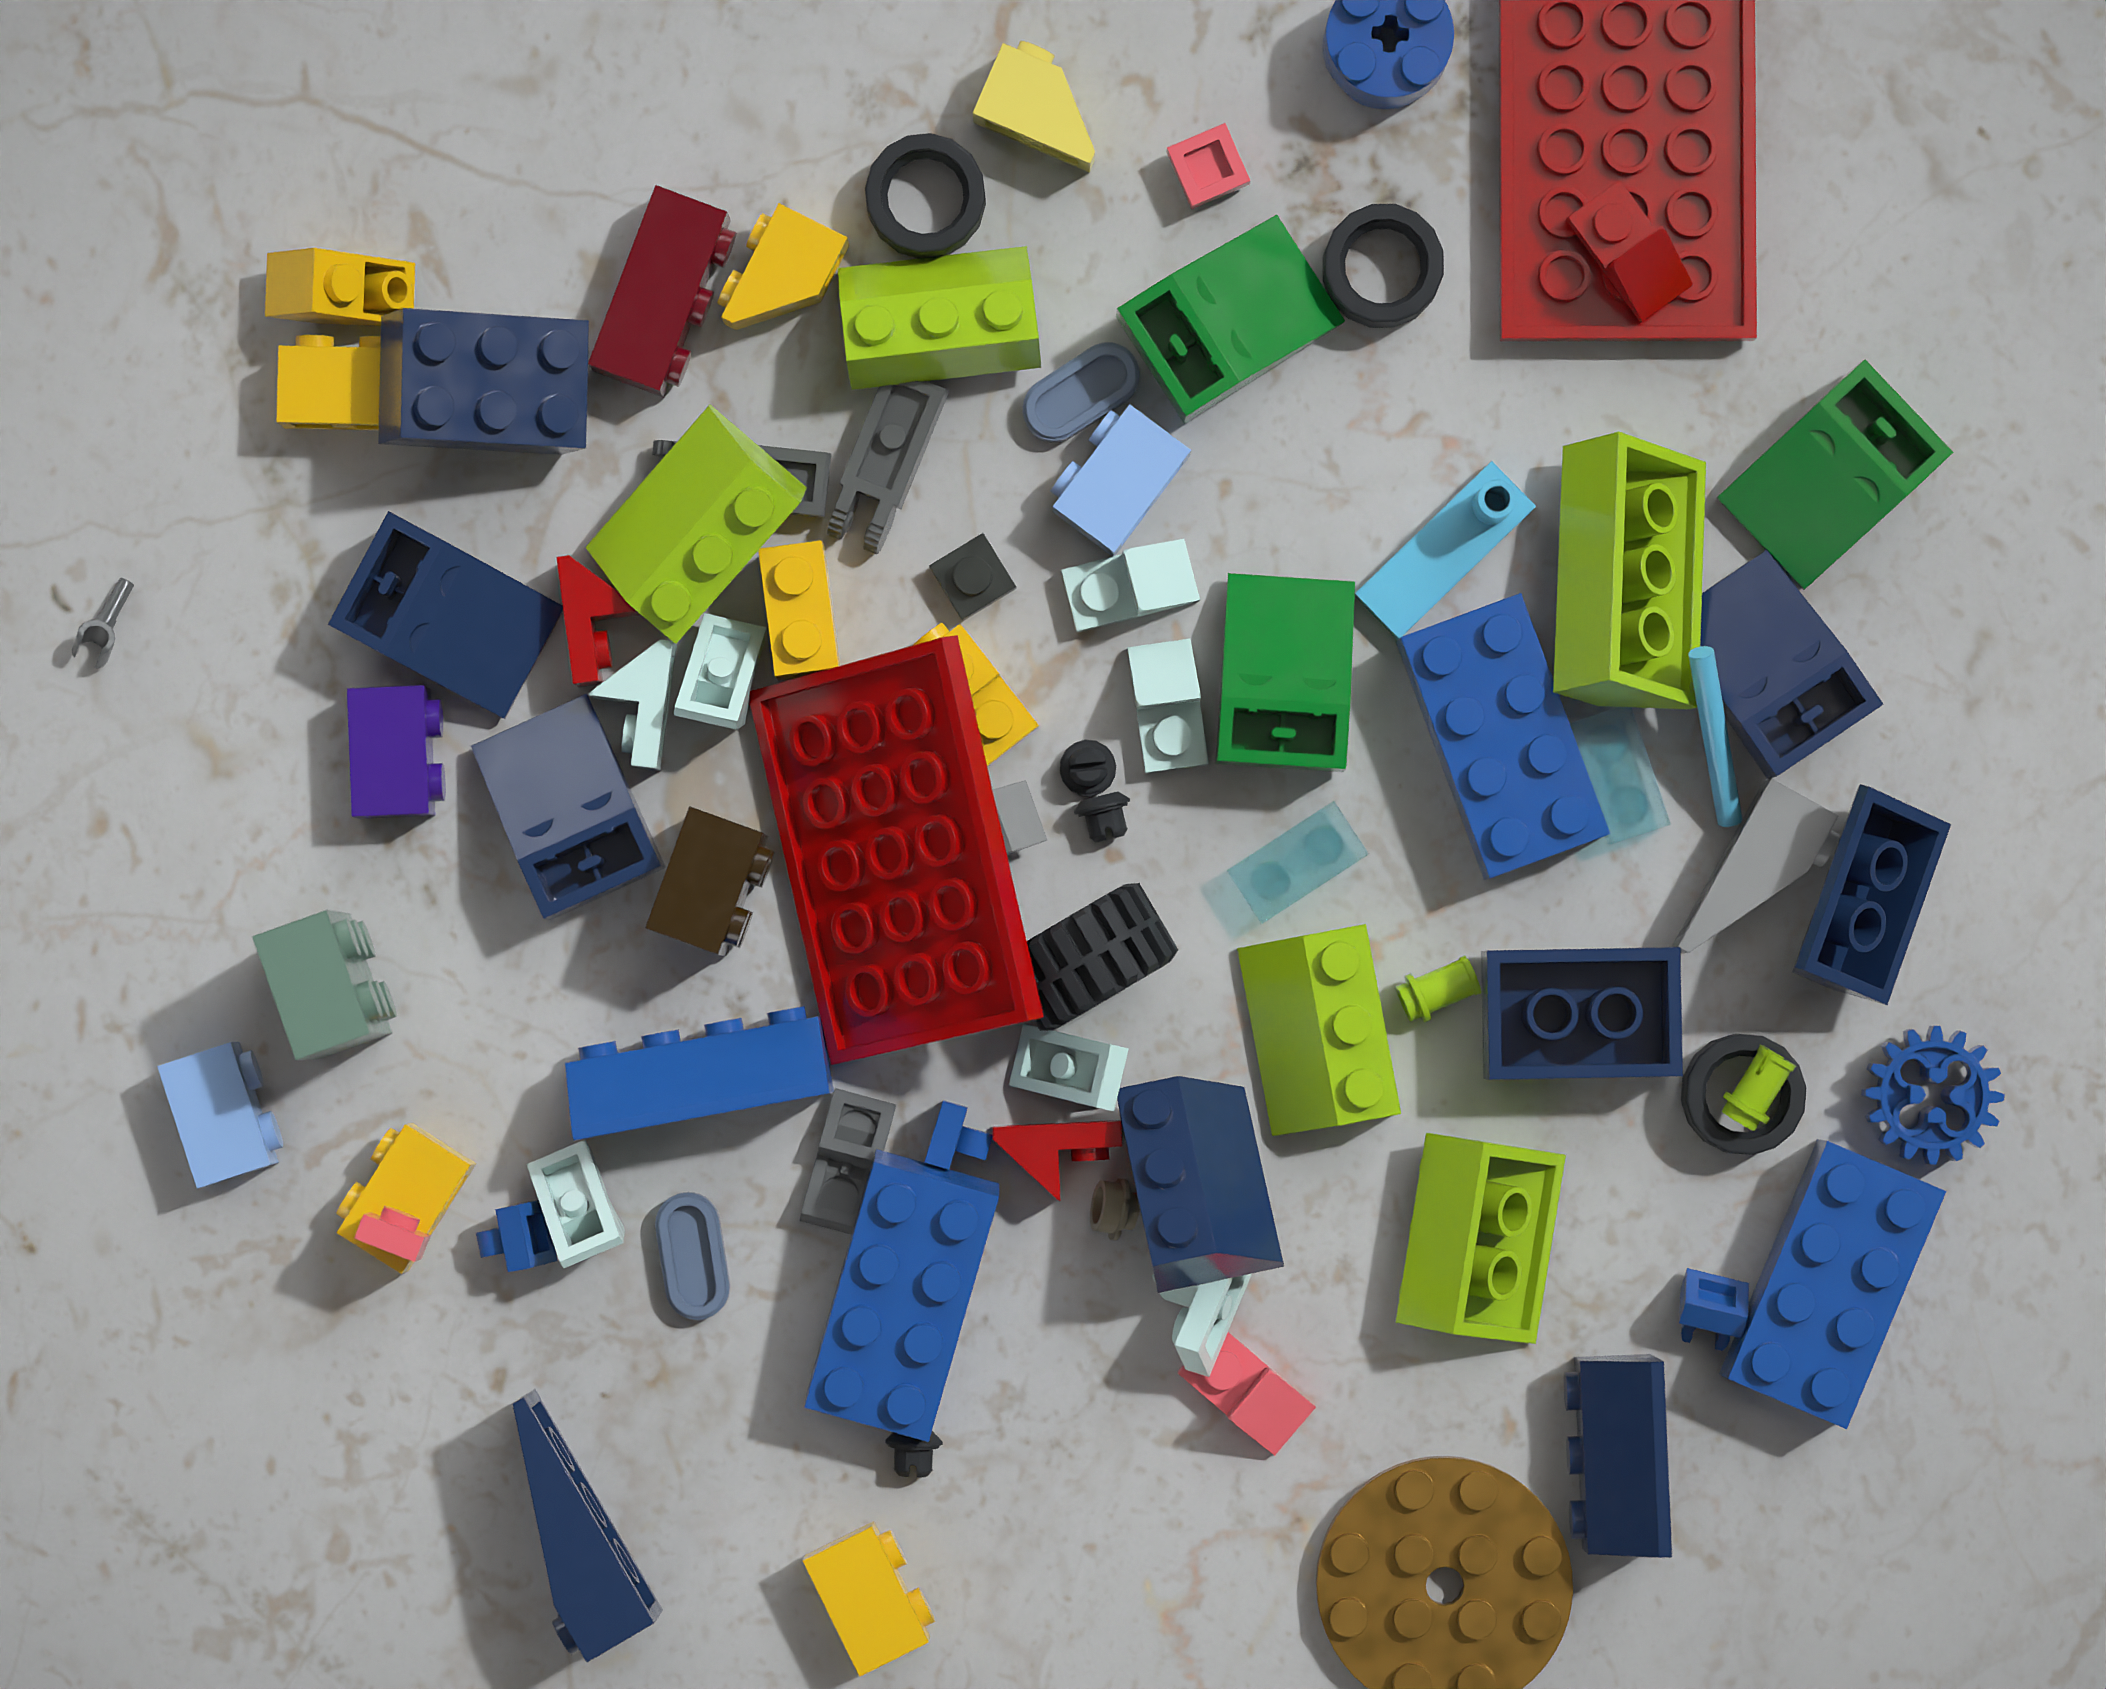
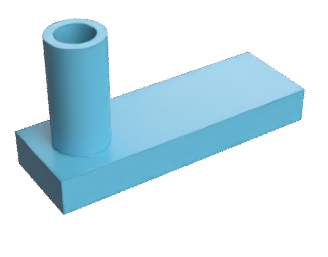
(1444, 550)

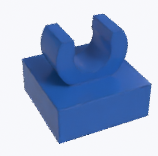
(953, 1136)
(520, 1236)
(1713, 1305)

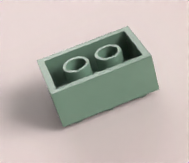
(325, 984)

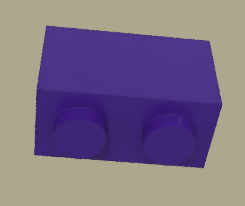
(393, 751)

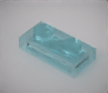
(1620, 773)
(1297, 862)

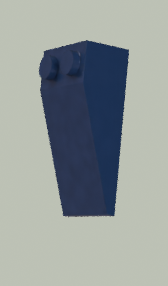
(588, 1566)

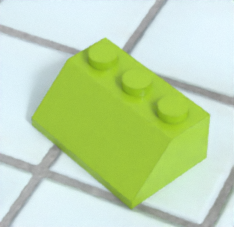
(939, 317)
(694, 523)
(1319, 1030)
(1480, 1239)

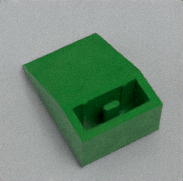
(1228, 317)
(1834, 474)
(1286, 673)

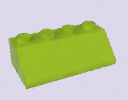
(1629, 573)

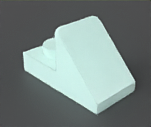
(1130, 584)
(721, 672)
(649, 684)
(1168, 705)
(1068, 1067)
(575, 1204)
(1204, 1326)

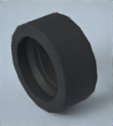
(920, 148)
(1399, 220)
(1707, 1127)

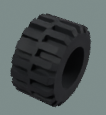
(1097, 954)

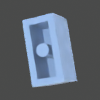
(1119, 479)
(220, 1113)

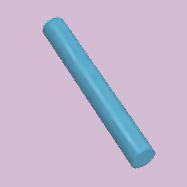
(1715, 736)

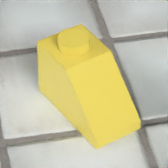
(1034, 105)

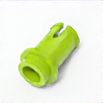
(1437, 989)
(1757, 1088)

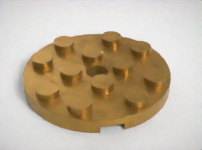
(1431, 1518)

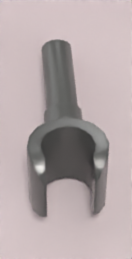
(101, 630)

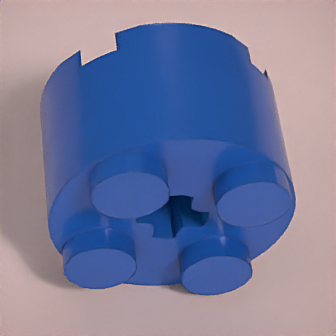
(1381, 77)

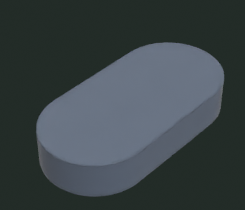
(1081, 392)
(692, 1255)

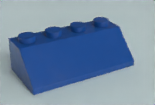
(697, 1076)

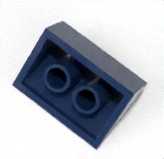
(1871, 896)
(1198, 1181)
(1619, 1455)

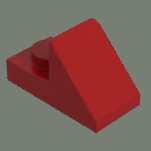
(1631, 251)
(584, 601)
(1037, 1146)

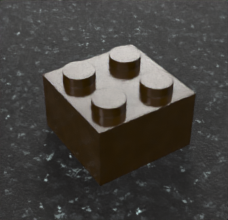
(710, 882)

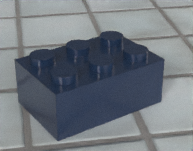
(483, 381)
(1581, 1013)

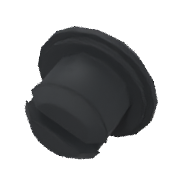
(1087, 768)
(1104, 812)
(914, 1452)

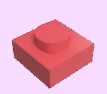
(1208, 166)
(394, 1233)

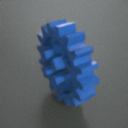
(1931, 1131)

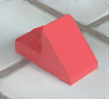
(1252, 1395)

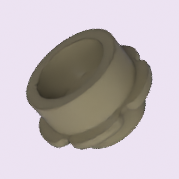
(1114, 1208)

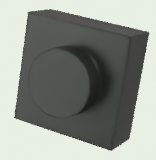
(972, 576)

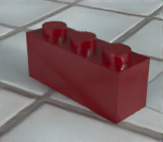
(662, 292)

